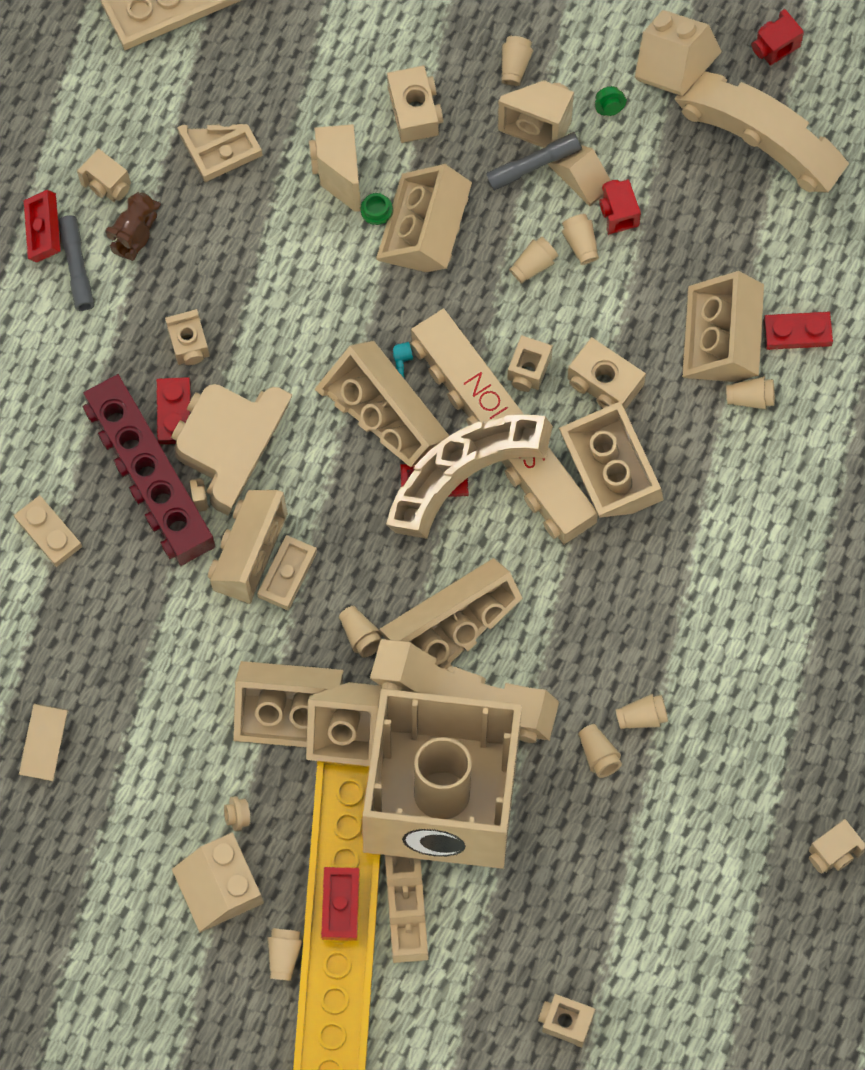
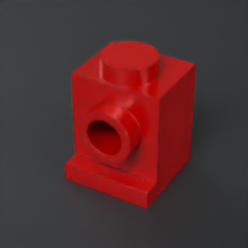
(778, 38)
(619, 206)

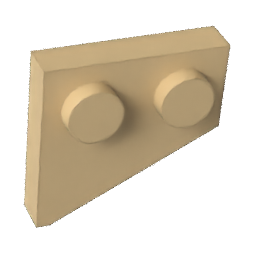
(220, 148)

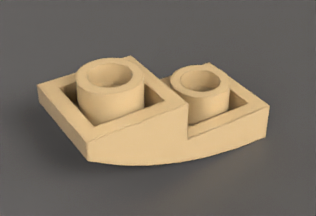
(43, 742)

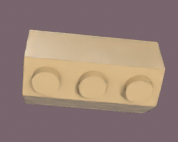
(425, 219)
(724, 328)
(612, 462)
(248, 544)
(274, 701)

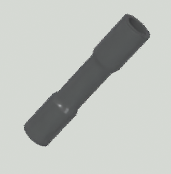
(516, 169)
(79, 281)

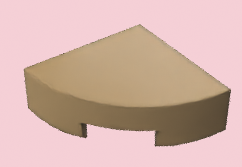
(199, 494)

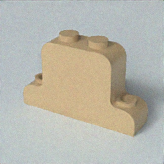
(228, 437)

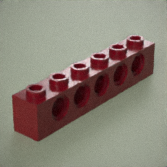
(113, 397)

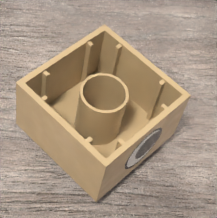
(441, 778)

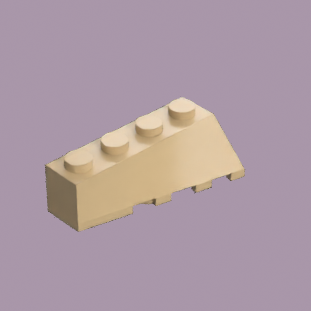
(382, 402)
(457, 614)

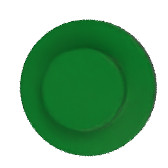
(609, 101)
(376, 209)

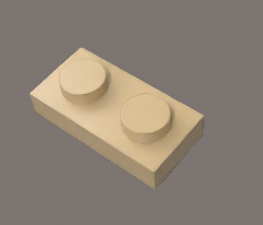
(47, 531)
(287, 572)

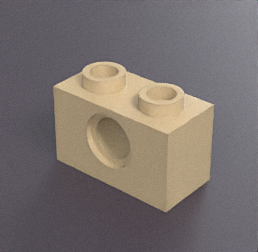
(411, 86)
(599, 360)

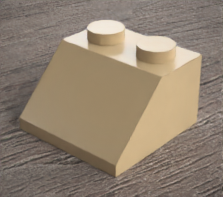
(675, 52)
(536, 112)
(336, 162)
(343, 724)
(217, 883)

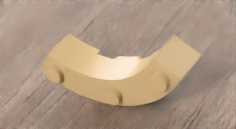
(765, 124)
(458, 459)
(410, 669)

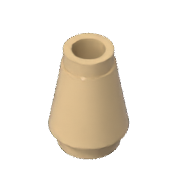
(515, 58)
(581, 238)
(533, 260)
(752, 393)
(360, 632)
(643, 713)
(599, 751)
(283, 953)

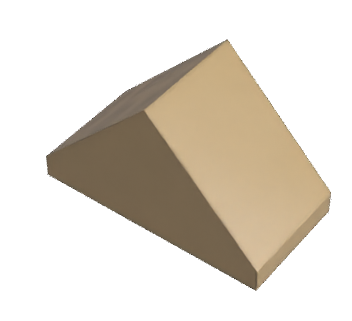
(583, 174)

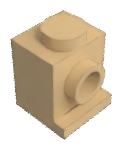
(104, 176)
(183, 326)
(532, 354)
(835, 848)
(579, 1013)

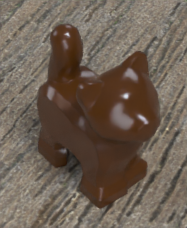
(133, 226)

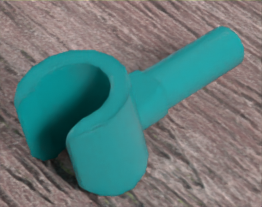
(402, 353)

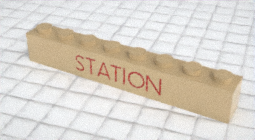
(484, 399)

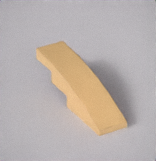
(406, 909)

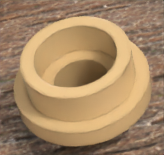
(237, 813)

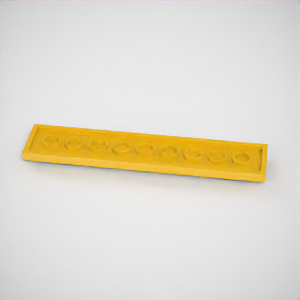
(337, 972)

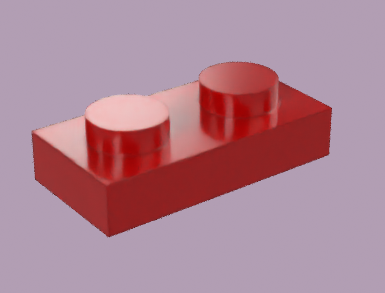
(41, 226)
(798, 330)
(172, 405)
(340, 903)

